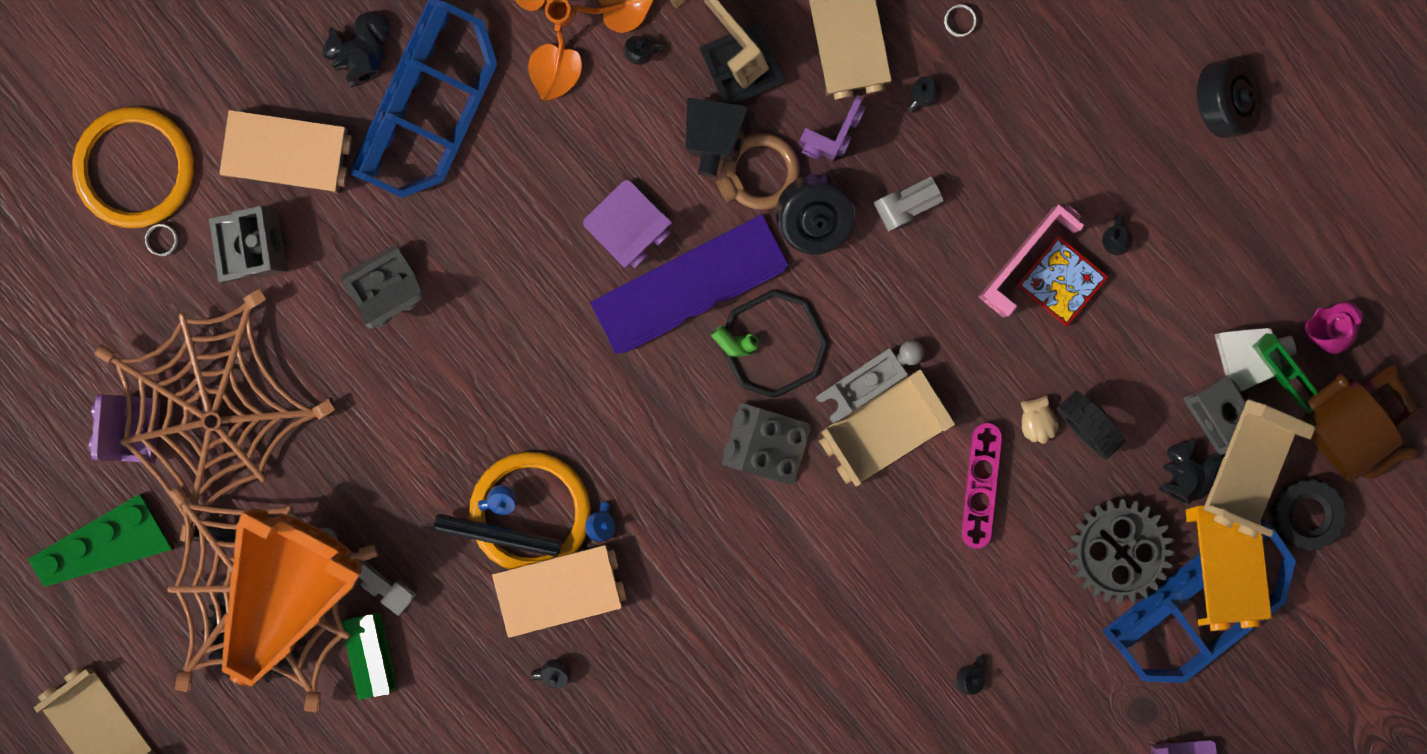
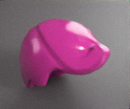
(1335, 327)

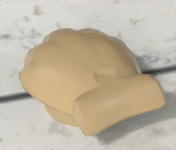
(1039, 420)

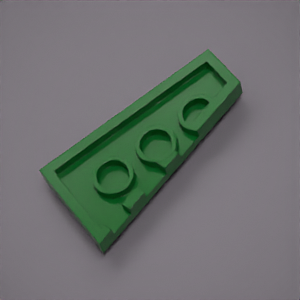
(108, 541)

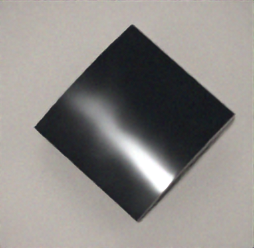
(722, 50)

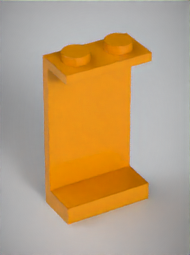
(1231, 573)

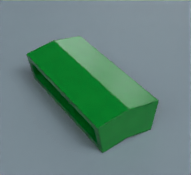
(1267, 344)
(369, 656)

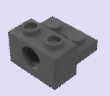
(248, 244)
(1207, 408)

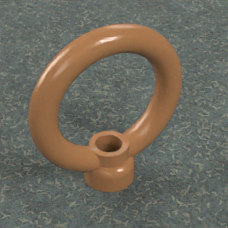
(731, 187)

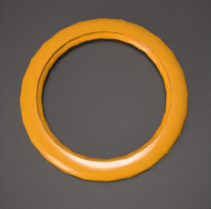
(87, 142)
(544, 462)

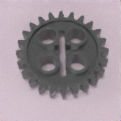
(1141, 530)

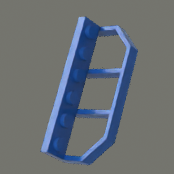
(407, 77)
(1175, 593)

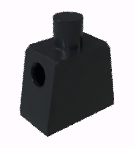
(715, 132)

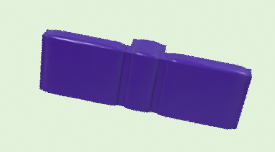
(689, 285)

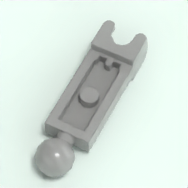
(871, 378)
(395, 596)

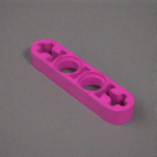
(985, 486)

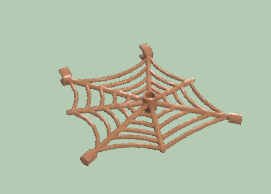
(306, 413)
(185, 676)

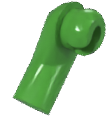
(736, 345)

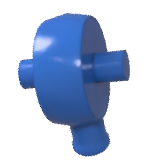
(500, 500)
(600, 524)

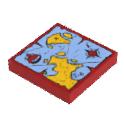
(1062, 281)

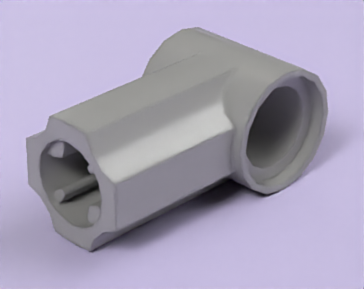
(902, 206)

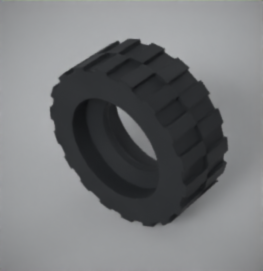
(1091, 424)
(1326, 532)

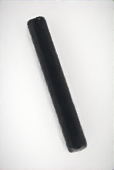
(497, 535)

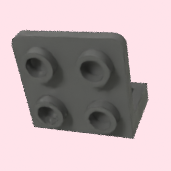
(383, 287)
(766, 444)

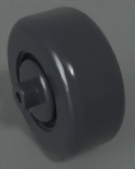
(1228, 98)
(815, 214)

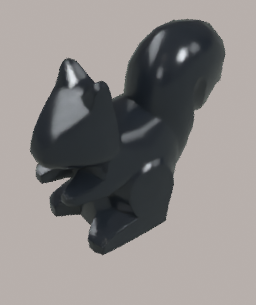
(361, 54)
(1189, 479)

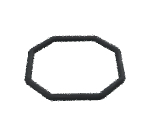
(815, 324)

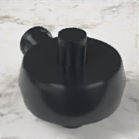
(640, 49)
(925, 93)
(1117, 238)
(553, 673)
(971, 678)

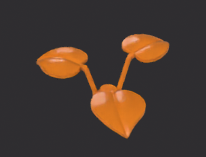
(559, 69)

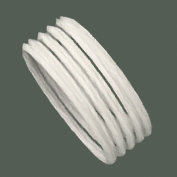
(946, 17)
(147, 239)

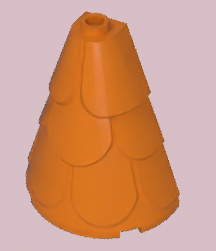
(279, 590)

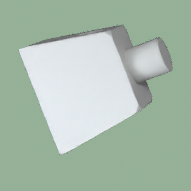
(1242, 361)

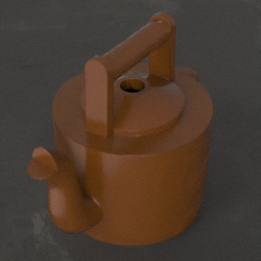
(1357, 426)

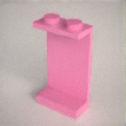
(991, 296)

